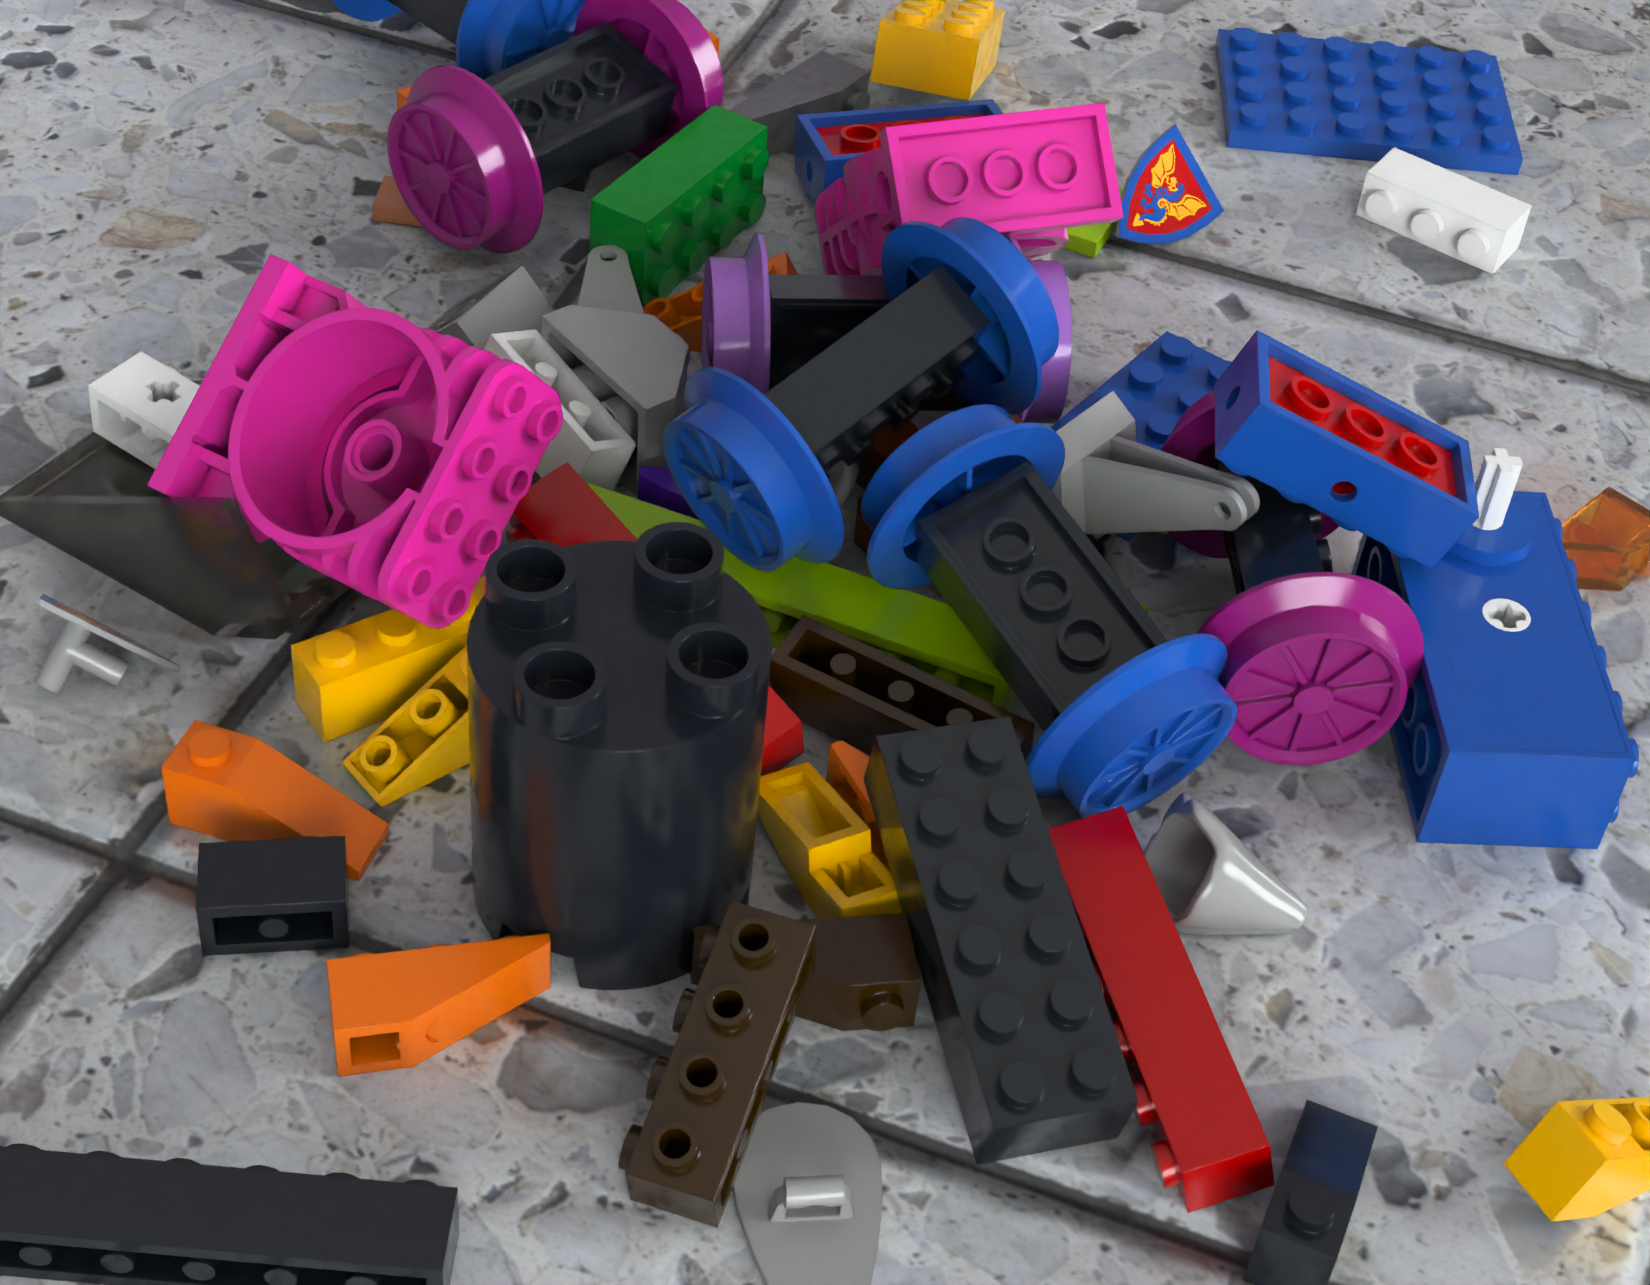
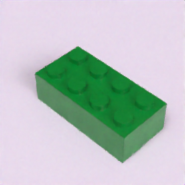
(684, 200)

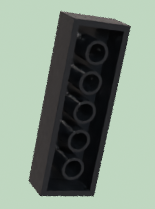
(997, 941)

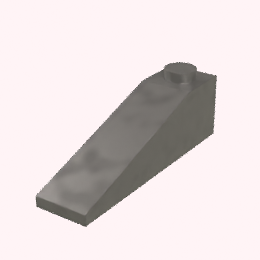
(814, 86)

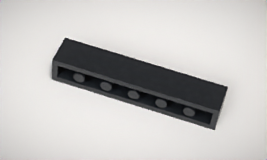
(216, 1225)

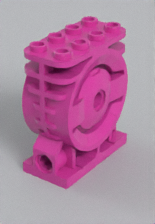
(1011, 170)
(369, 415)

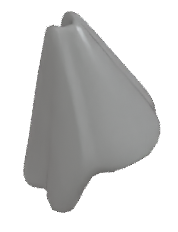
(1215, 879)

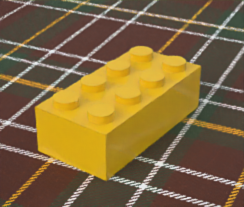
(938, 46)

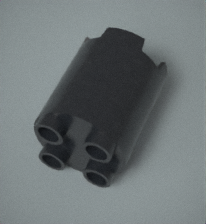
(615, 747)

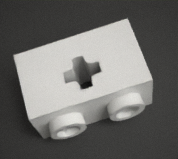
(140, 406)

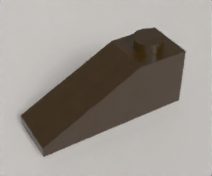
(861, 973)

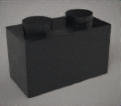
(273, 895)

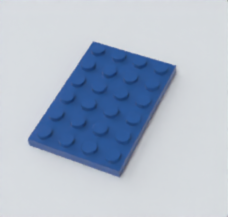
(1365, 100)

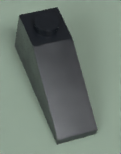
(1312, 1199)

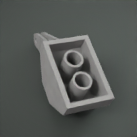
(622, 356)
(1132, 488)

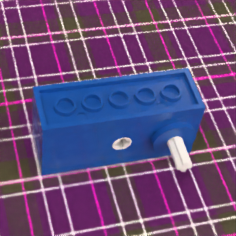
(1513, 701)

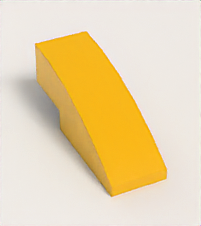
(824, 845)

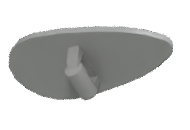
(810, 1197)

